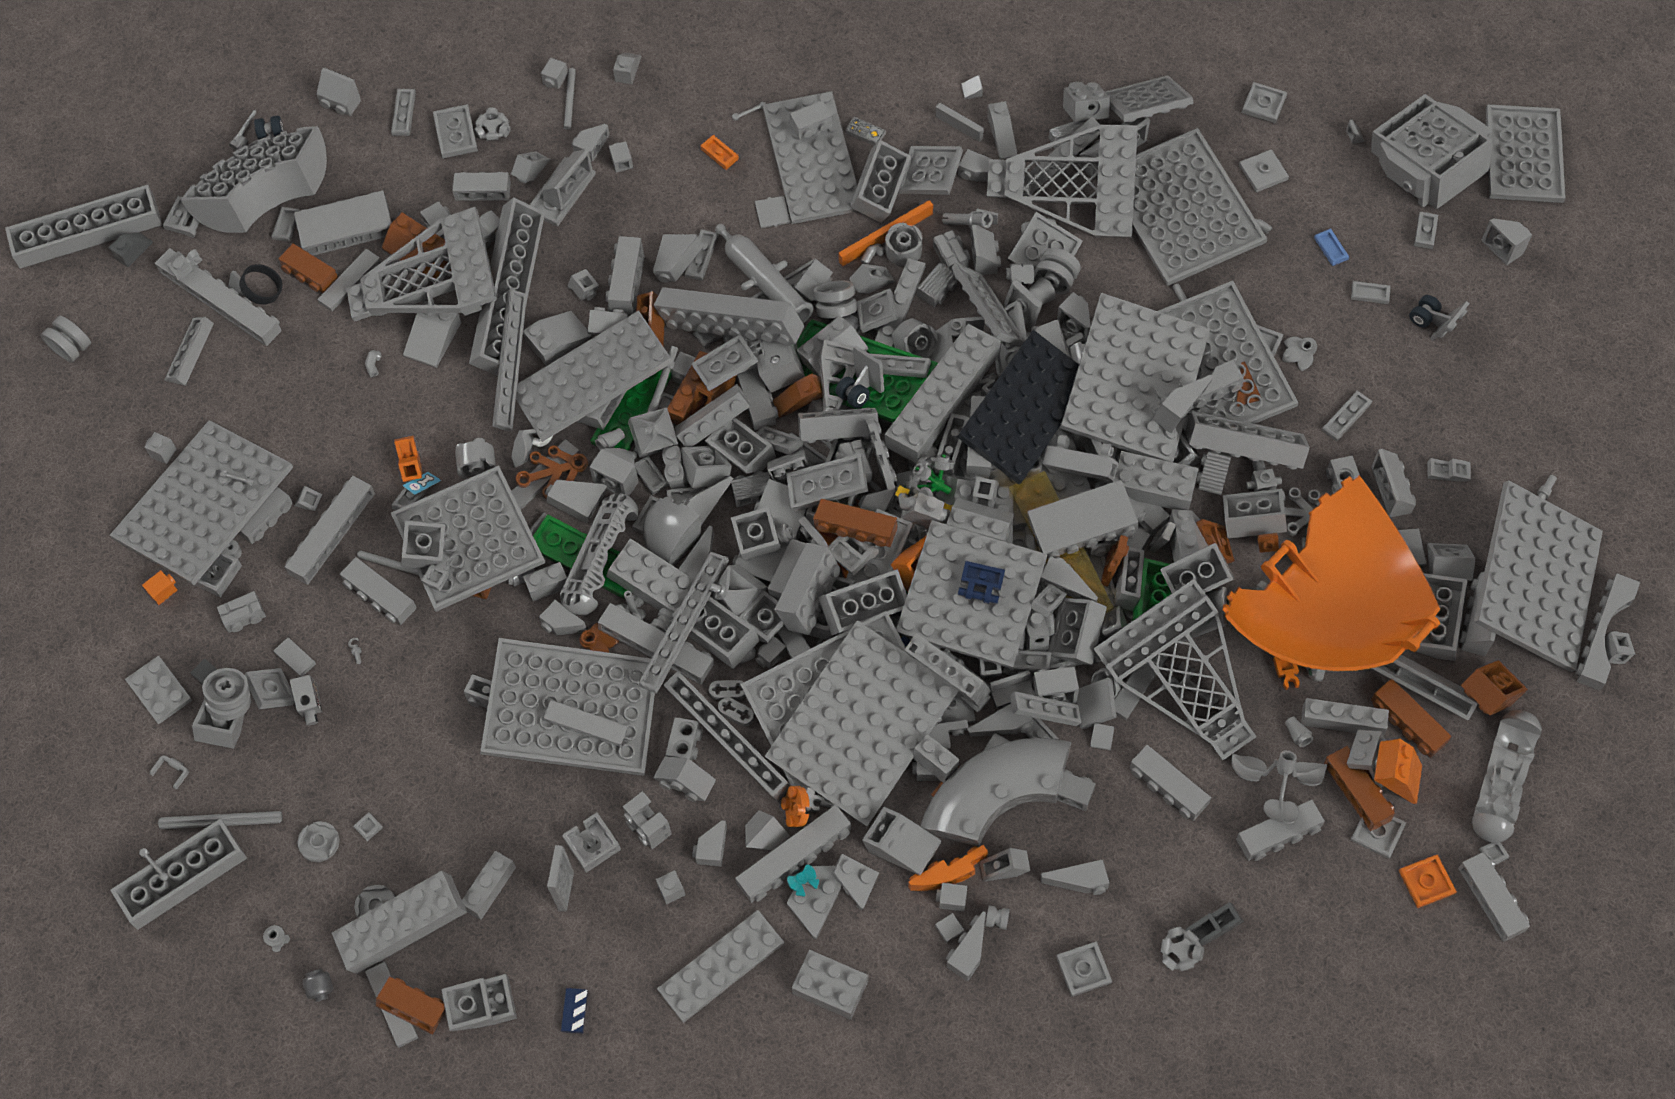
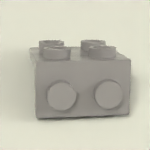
(1365, 751)

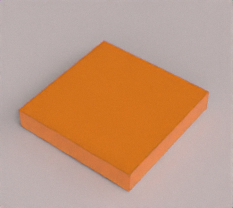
(1427, 881)

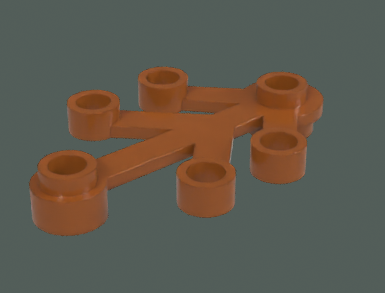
(554, 469)

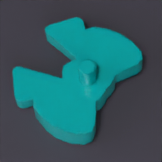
(807, 875)

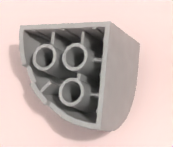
(671, 530)

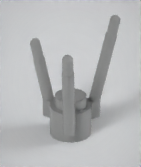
(239, 140)

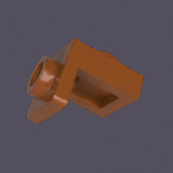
(1268, 542)

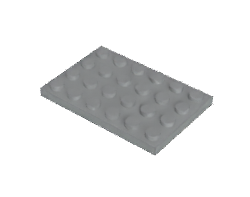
(1526, 153)

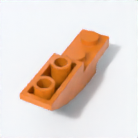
(939, 873)

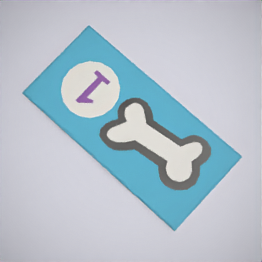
(418, 485)

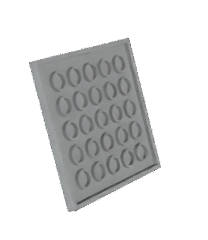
(481, 536)
(965, 625)

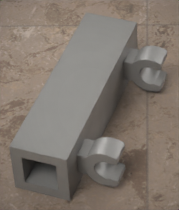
(1080, 463)

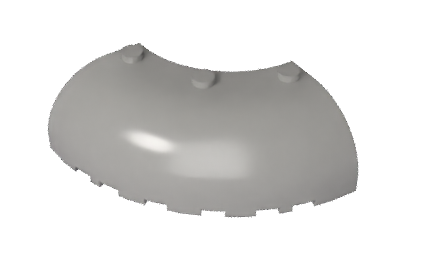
(258, 180)
(994, 784)

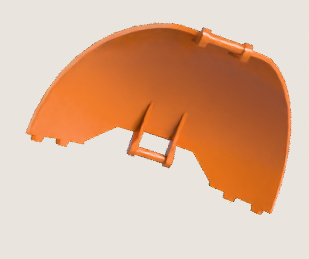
(1347, 597)

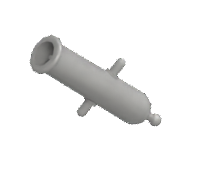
(763, 272)

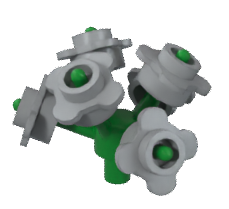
(927, 478)

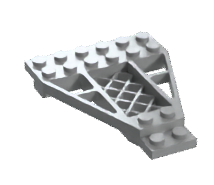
(1114, 184)
(465, 257)
(1157, 631)

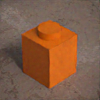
(160, 587)

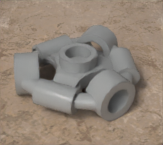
(492, 126)
(1181, 949)

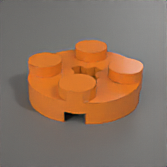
(795, 806)

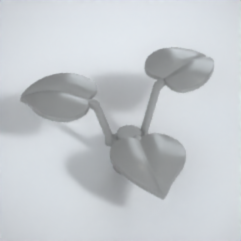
(1306, 773)

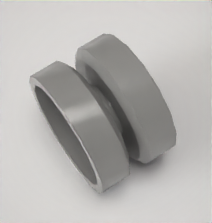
(1058, 268)
(835, 299)
(65, 339)
(226, 694)

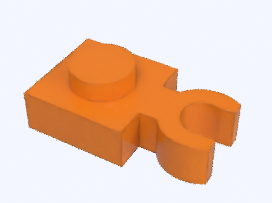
(1286, 670)

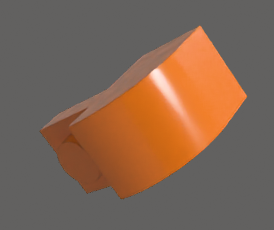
(409, 458)

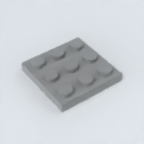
(931, 170)

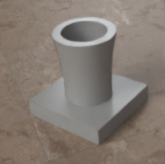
(1031, 298)

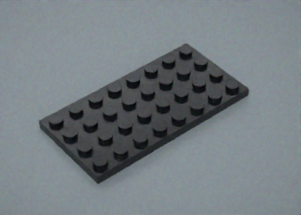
(1022, 408)

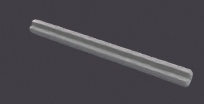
(228, 819)

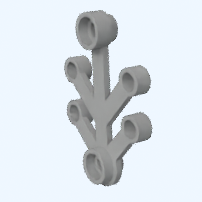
(1303, 512)

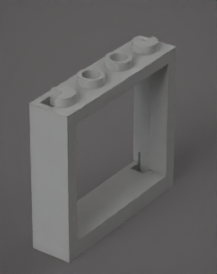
(968, 684)

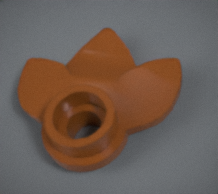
(601, 641)

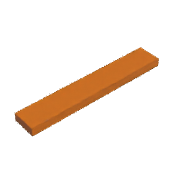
(878, 237)

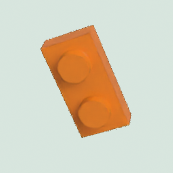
(719, 152)

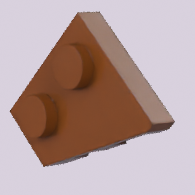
(1216, 534)
(1114, 558)

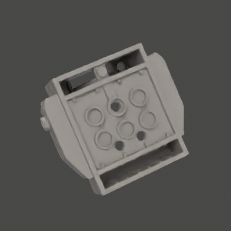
(1433, 150)

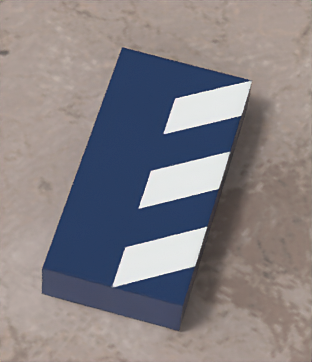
(574, 1010)

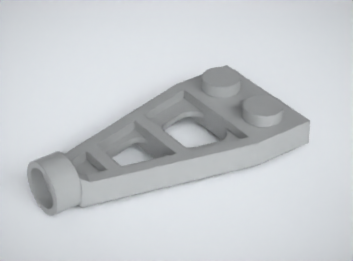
(838, 354)

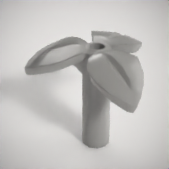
(633, 603)

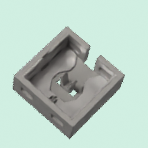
(228, 568)
(599, 852)

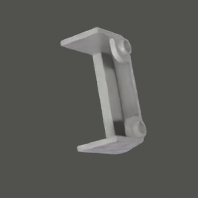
(953, 329)

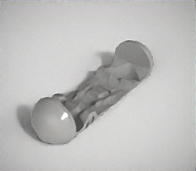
(589, 565)
(1506, 773)

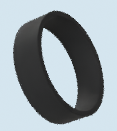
(267, 271)

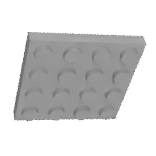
(1148, 98)

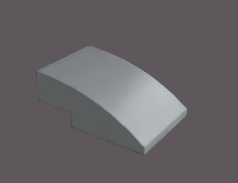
(479, 1003)

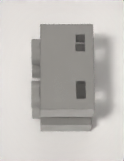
(651, 831)

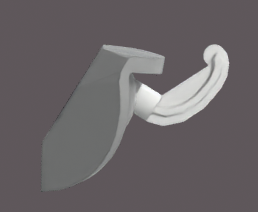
(523, 445)

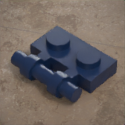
(982, 576)

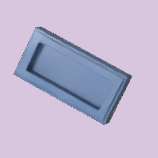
(1331, 247)

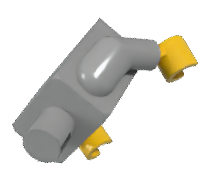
(922, 508)

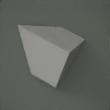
(764, 832)

